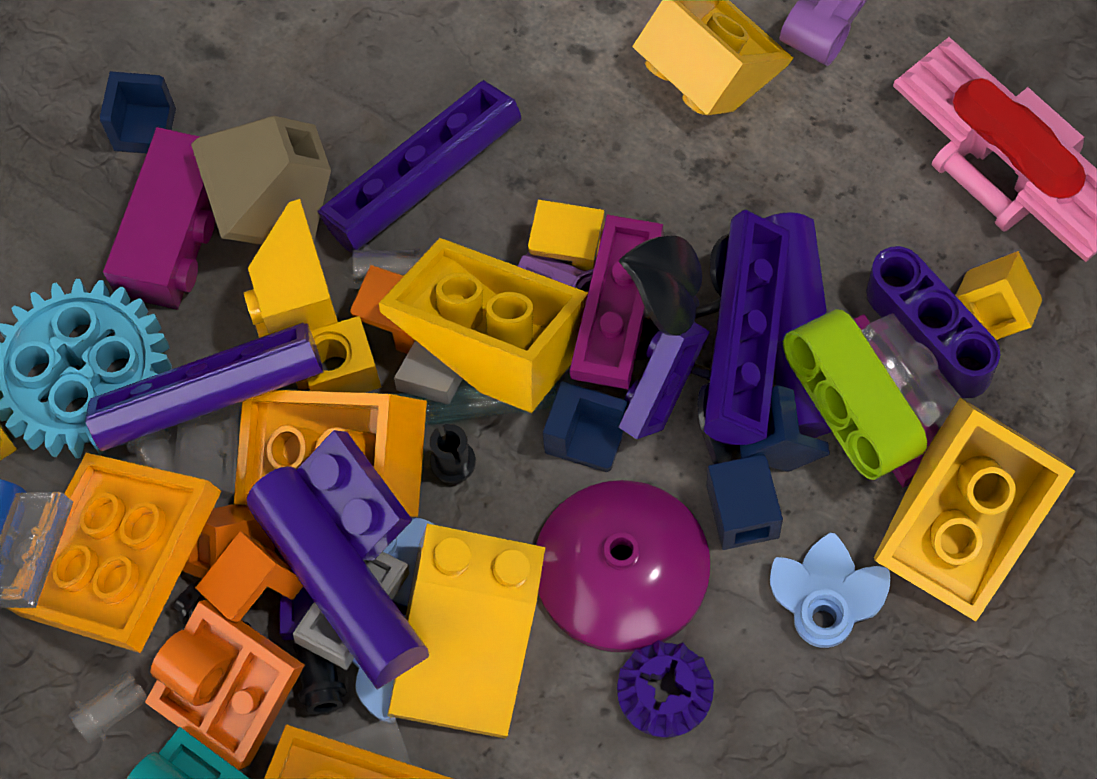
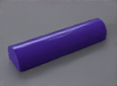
(419, 165)
(801, 303)
(747, 331)
(203, 386)
(335, 576)

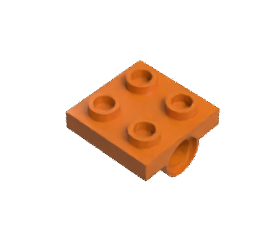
(222, 683)

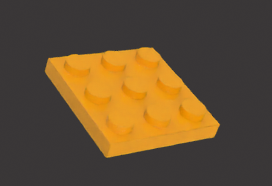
(121, 549)

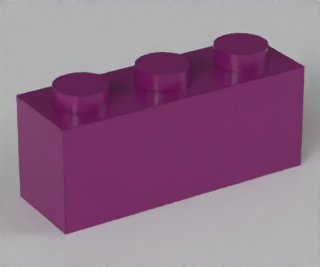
(162, 225)

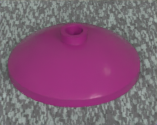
(630, 600)

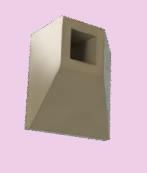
(258, 171)

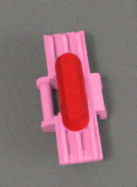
(1022, 130)

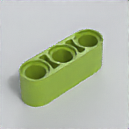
(855, 394)

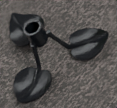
(668, 280)

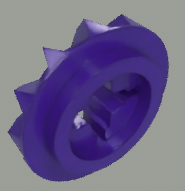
(677, 713)

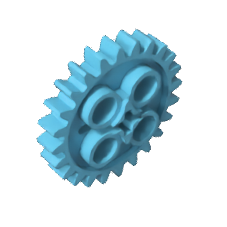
(44, 338)

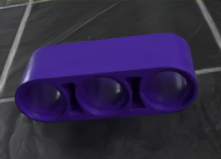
(931, 297)

